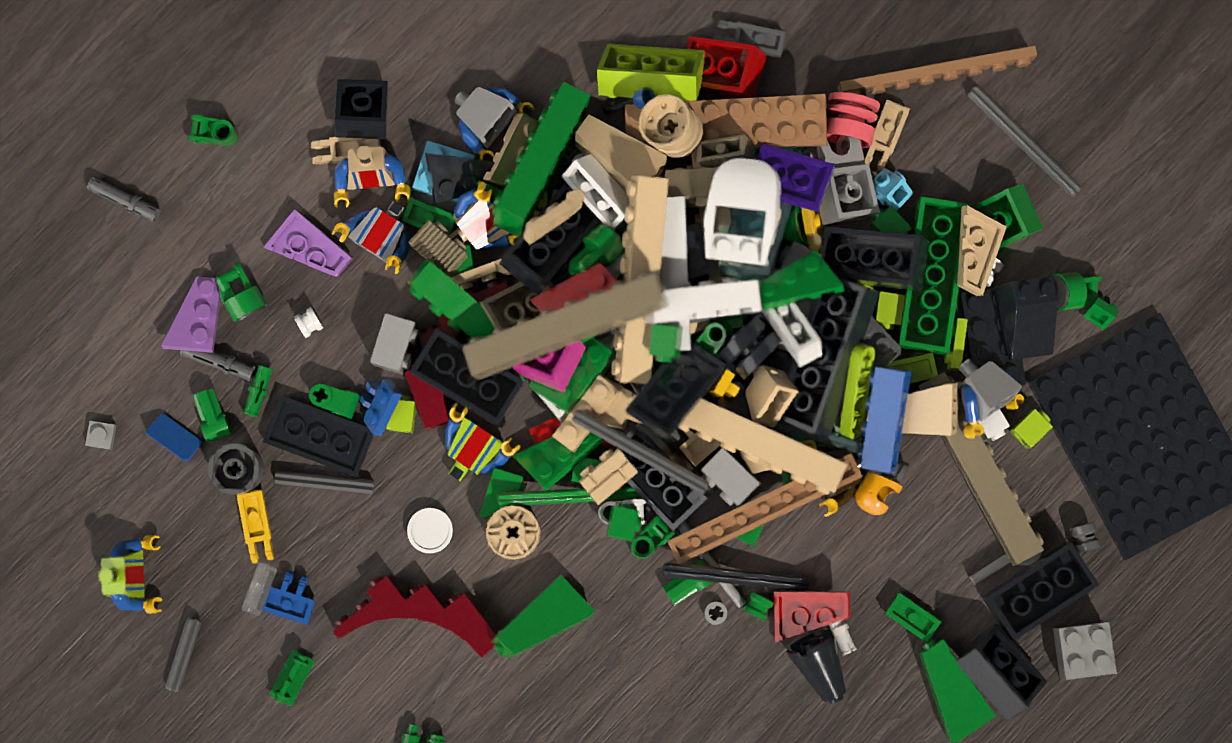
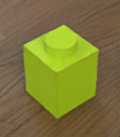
(889, 310)
(403, 416)
(1031, 428)

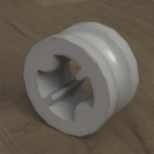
(719, 620)

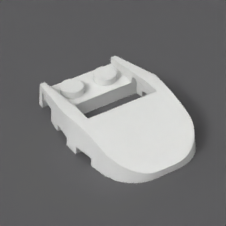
(747, 186)

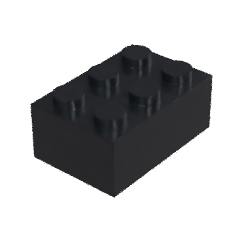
(1001, 672)

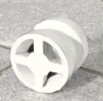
(308, 322)

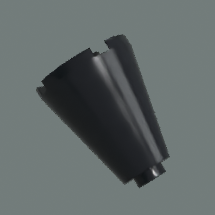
(820, 664)

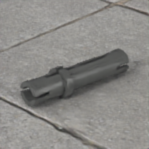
(132, 203)
(228, 365)

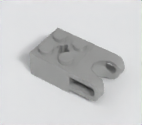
(851, 187)

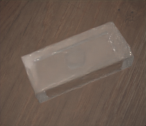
(259, 588)

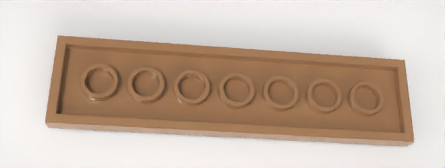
(765, 120)

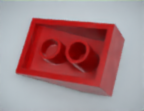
(729, 67)

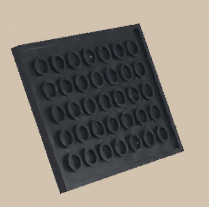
(1140, 435)

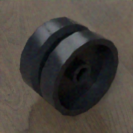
(749, 347)

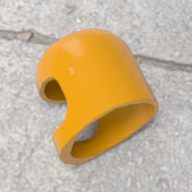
(873, 492)

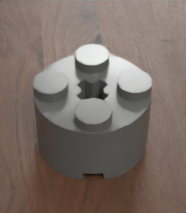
(226, 458)

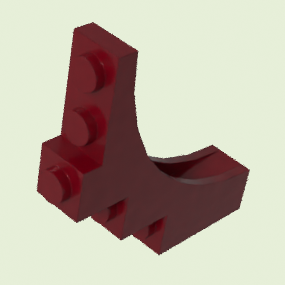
(428, 400)
(388, 602)

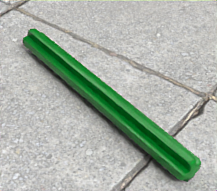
(560, 496)

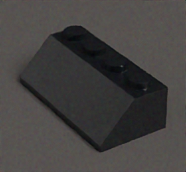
(663, 493)

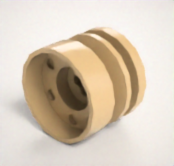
(659, 122)
(528, 530)

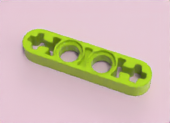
(857, 391)

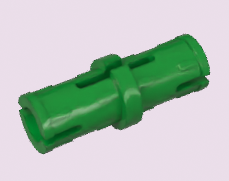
(257, 391)

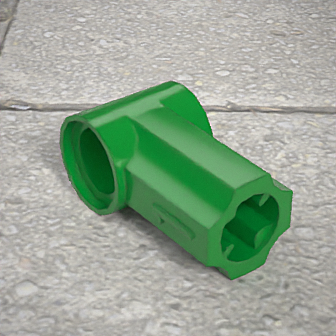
(213, 421)
(681, 588)

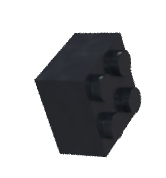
(361, 109)

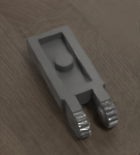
(766, 39)

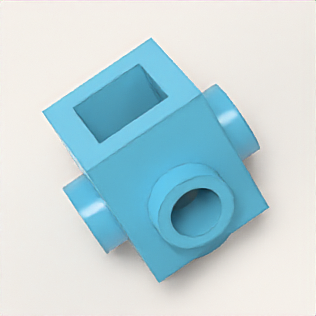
(891, 189)

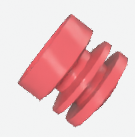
(851, 115)

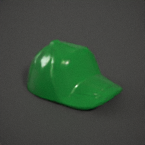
(795, 228)

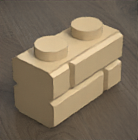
(607, 476)

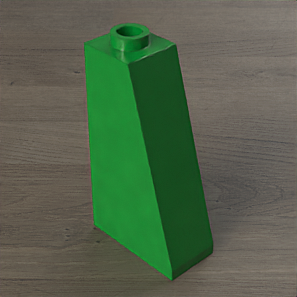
(546, 617)
(955, 695)

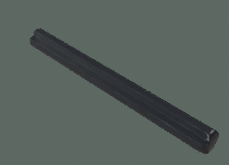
(734, 576)

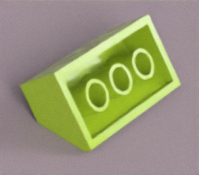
(662, 70)

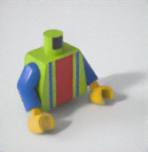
(473, 447)
(124, 575)

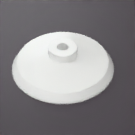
(429, 530)

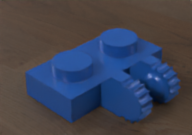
(381, 406)
(288, 604)

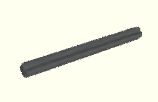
(1024, 141)
(640, 451)

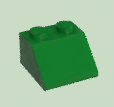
(1014, 211)

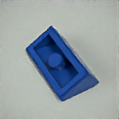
(174, 437)

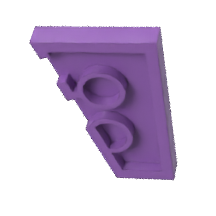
(309, 245)
(197, 318)

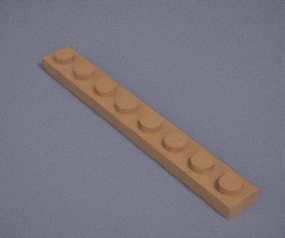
(946, 70)
(753, 515)

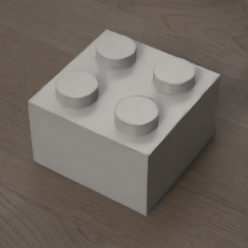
(395, 344)
(729, 478)
(1084, 650)

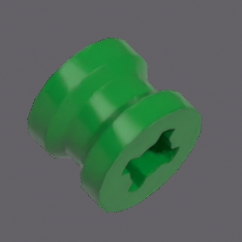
(758, 606)

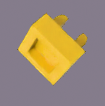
(724, 386)

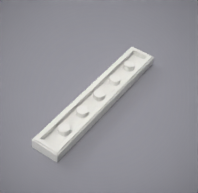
(674, 256)

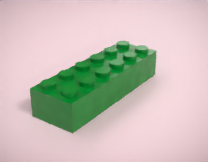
(540, 159)
(931, 312)

